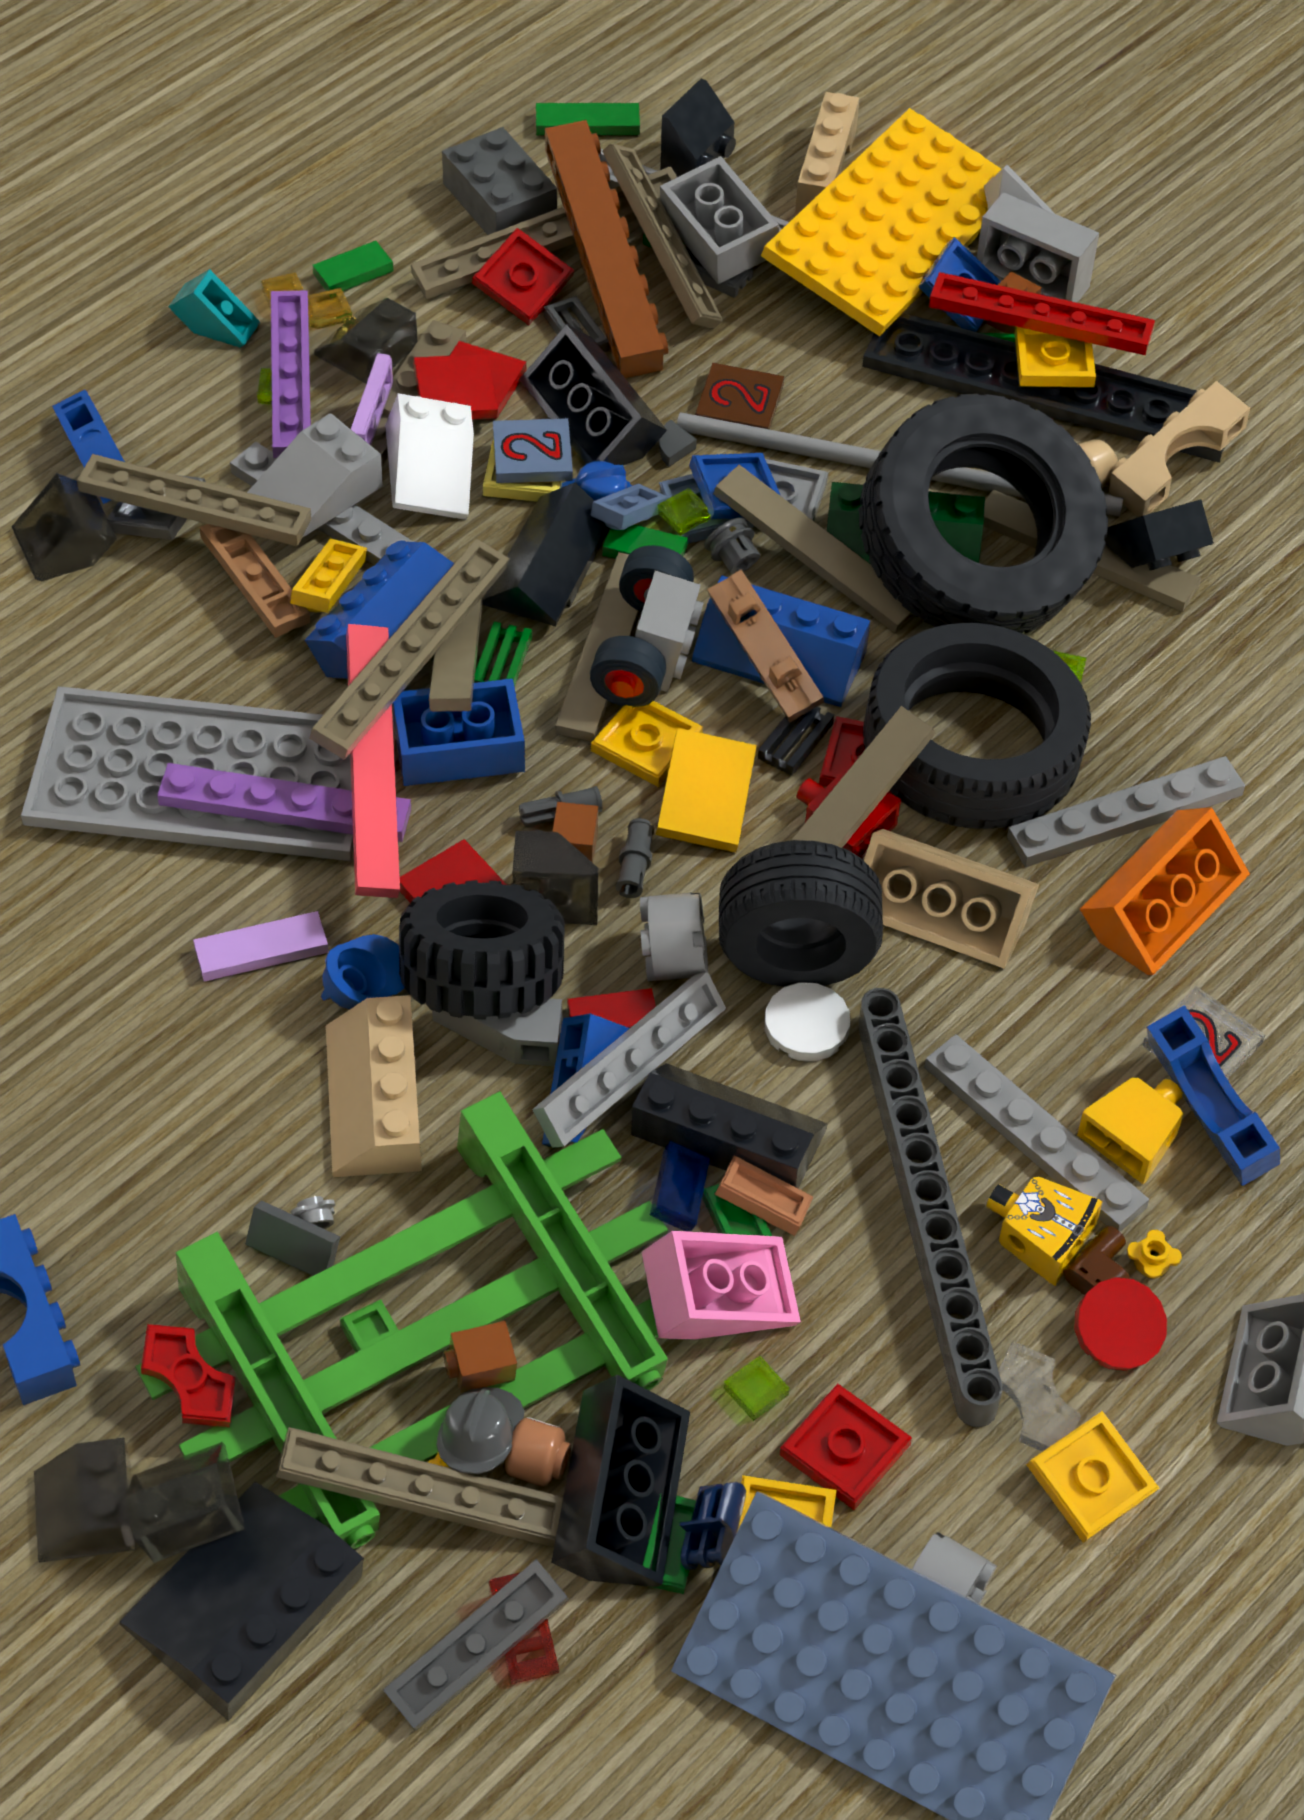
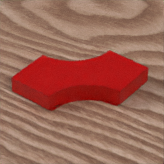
(202, 1391)

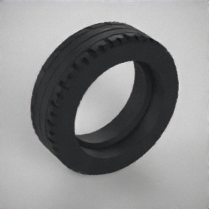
(999, 665)

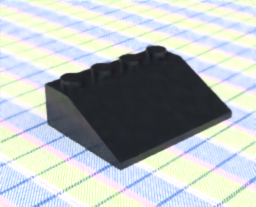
(245, 1600)

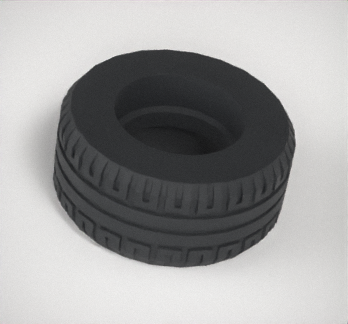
(800, 913)

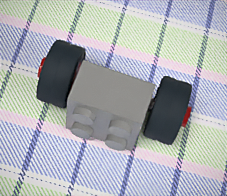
(638, 667)

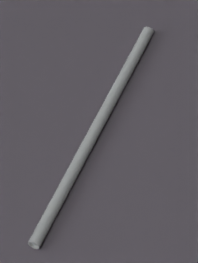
(844, 453)

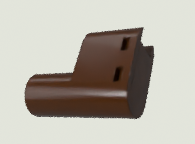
(1096, 1261)

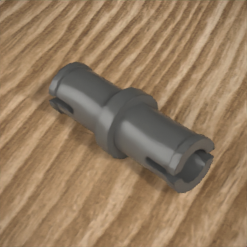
(635, 858)

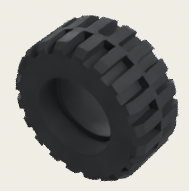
(481, 949)

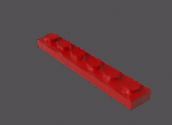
(1042, 313)

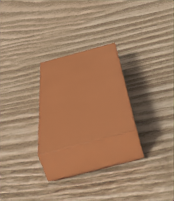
(764, 1195)

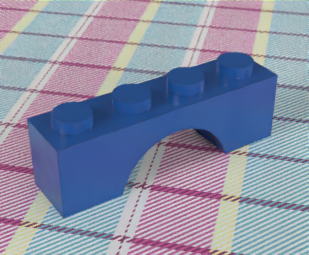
(1224, 1116)
(36, 1353)

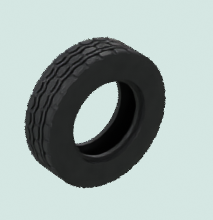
(1028, 454)

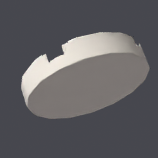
(807, 1021)

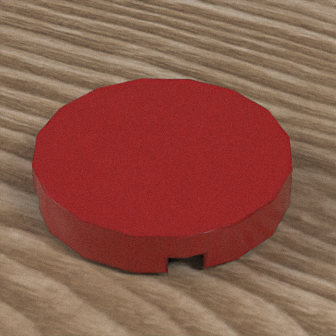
(1120, 1324)

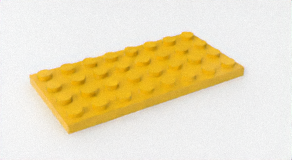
(886, 221)

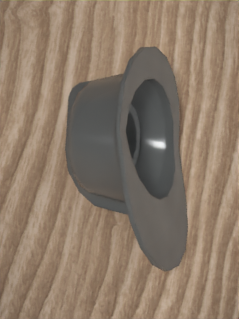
(479, 1429)

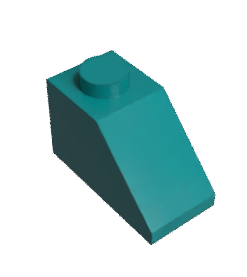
(214, 310)

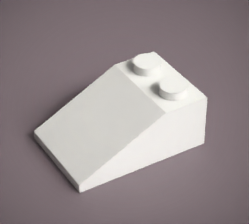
(430, 455)

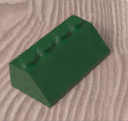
(955, 516)

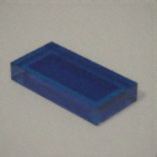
(679, 1187)

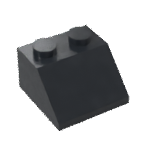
(696, 130)
(1161, 535)

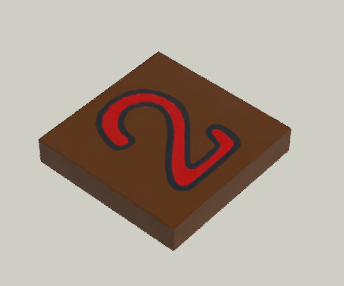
(740, 396)

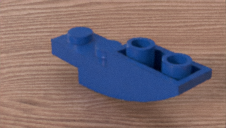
(86, 429)

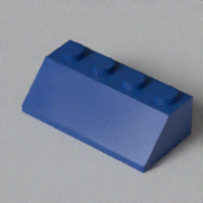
(380, 599)
(823, 638)

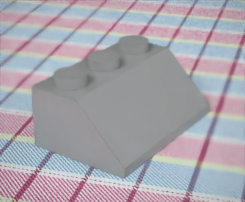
(1267, 1373)

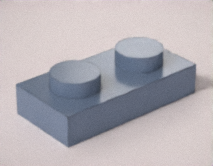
(627, 506)

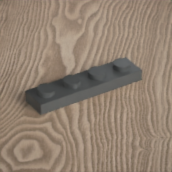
(476, 1644)

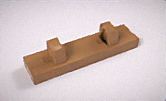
(255, 578)
(766, 646)

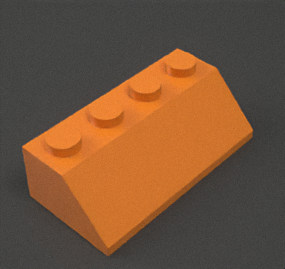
(1166, 889)

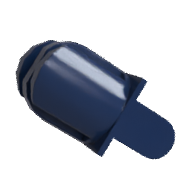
(712, 1525)

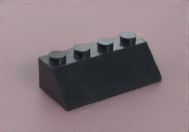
(602, 408)
(724, 1124)
(620, 1463)

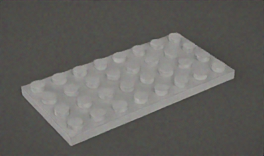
(111, 751)

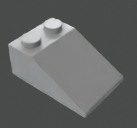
(323, 471)

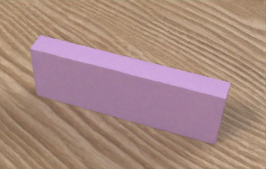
(374, 398)
(260, 946)

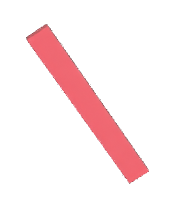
(373, 783)

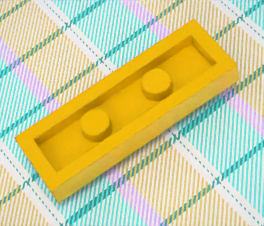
(328, 576)

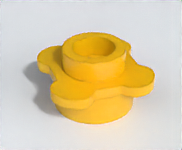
(1151, 1265)

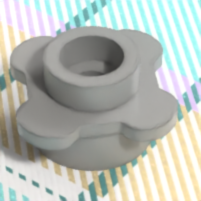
(316, 1211)

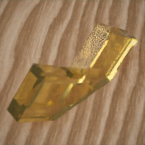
(324, 308)

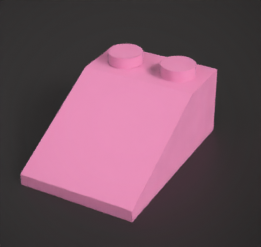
(718, 1284)

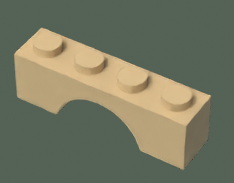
(829, 142)
(1208, 421)

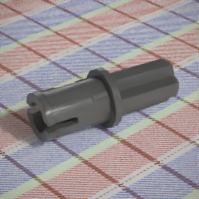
(544, 809)

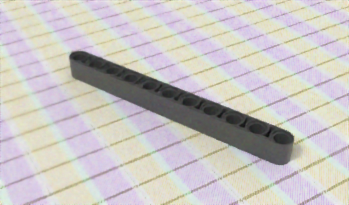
(929, 1217)

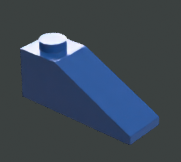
(580, 1042)

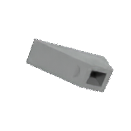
(520, 1038)

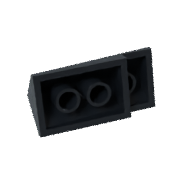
(549, 557)

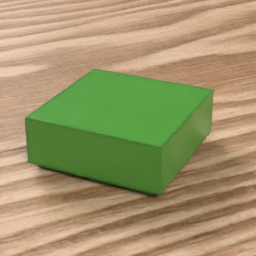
(368, 1325)

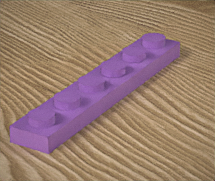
(289, 367)
(264, 799)

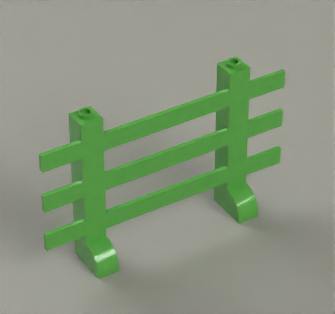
(567, 1262)

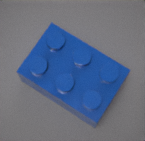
(459, 742)

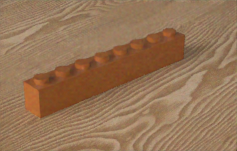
(605, 250)

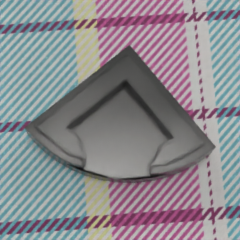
(675, 443)

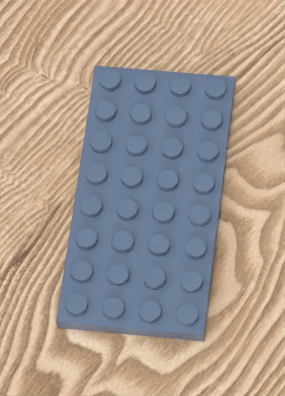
(891, 1671)

